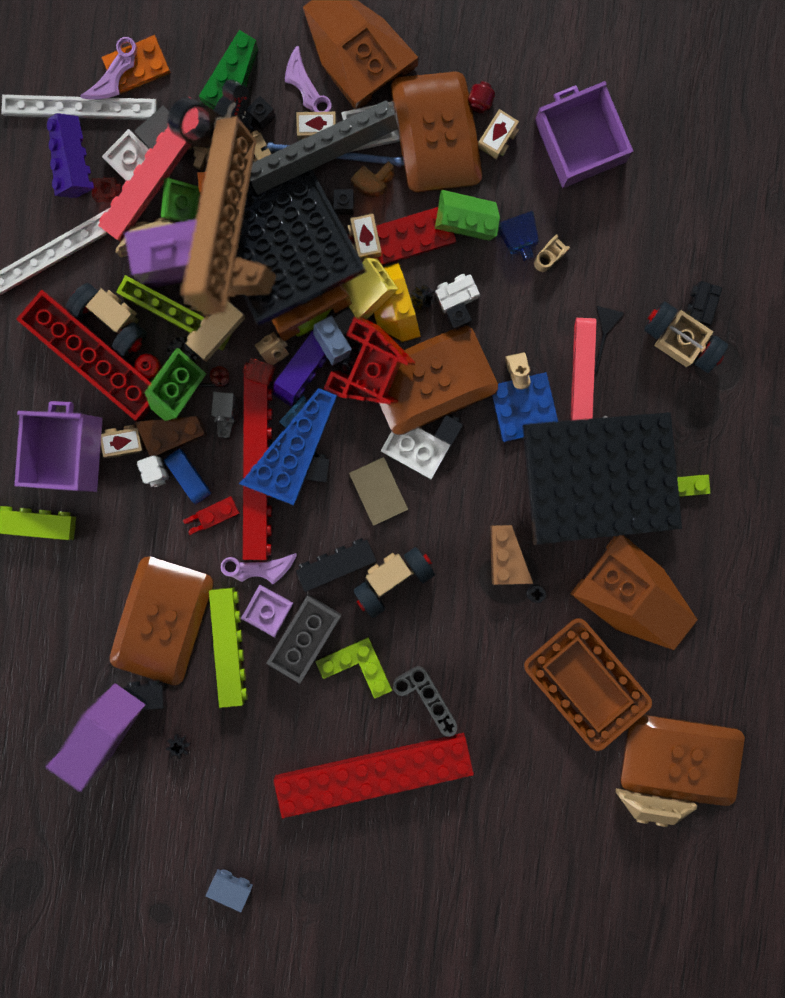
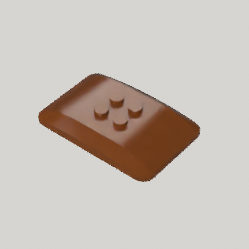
(436, 131)
(446, 377)
(161, 620)
(588, 684)
(683, 760)

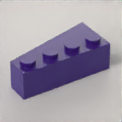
(68, 156)
(299, 371)

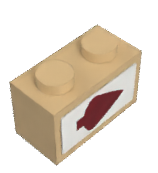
(313, 122)
(498, 134)
(365, 236)
(121, 442)

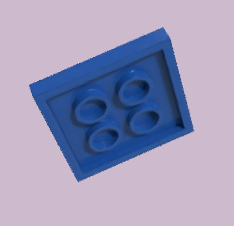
(523, 406)

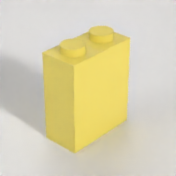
(369, 289)

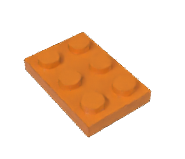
(147, 67)

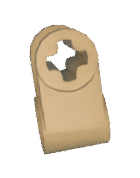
(552, 252)
(519, 370)

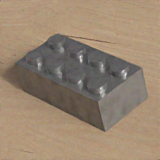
(304, 638)

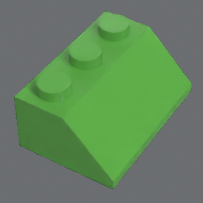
(467, 215)
(174, 385)

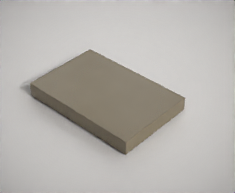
(378, 491)

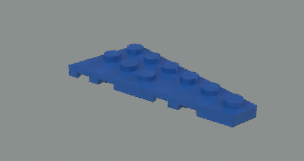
(288, 459)

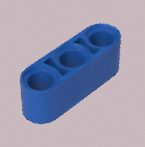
(187, 476)

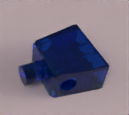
(520, 234)

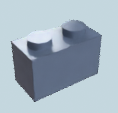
(331, 340)
(229, 890)

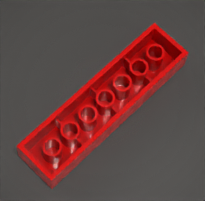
(87, 354)

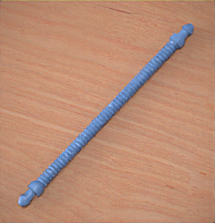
(377, 159)

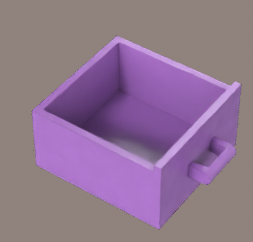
(583, 133)
(160, 253)
(58, 449)
(96, 737)

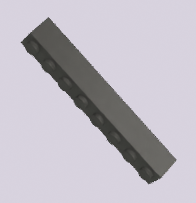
(322, 147)

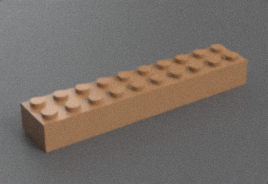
(219, 217)

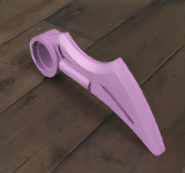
(298, 77)
(109, 83)
(269, 570)

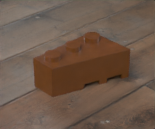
(166, 436)

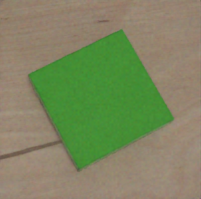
(179, 200)

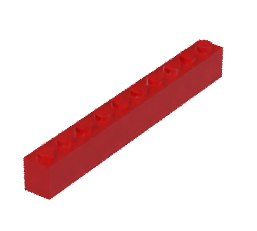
(255, 443)

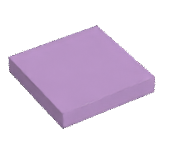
(267, 610)

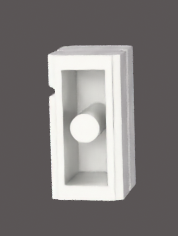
(457, 292)
(153, 471)

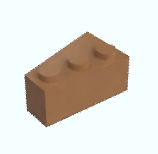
(250, 278)
(506, 557)

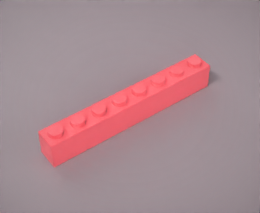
(147, 179)

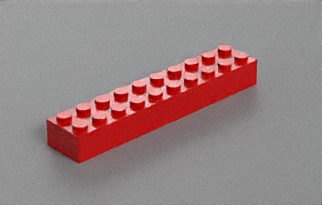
(373, 775)

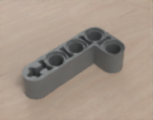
(430, 702)

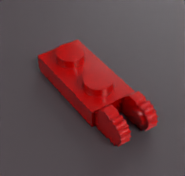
(213, 515)

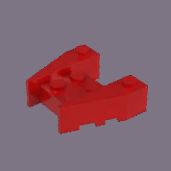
(374, 366)

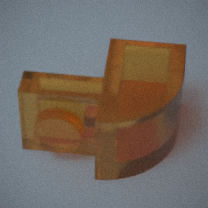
(371, 184)

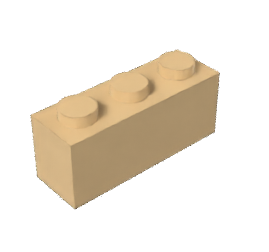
(214, 331)

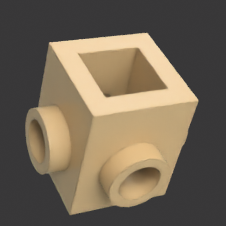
(272, 348)

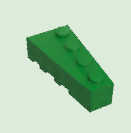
(234, 65)

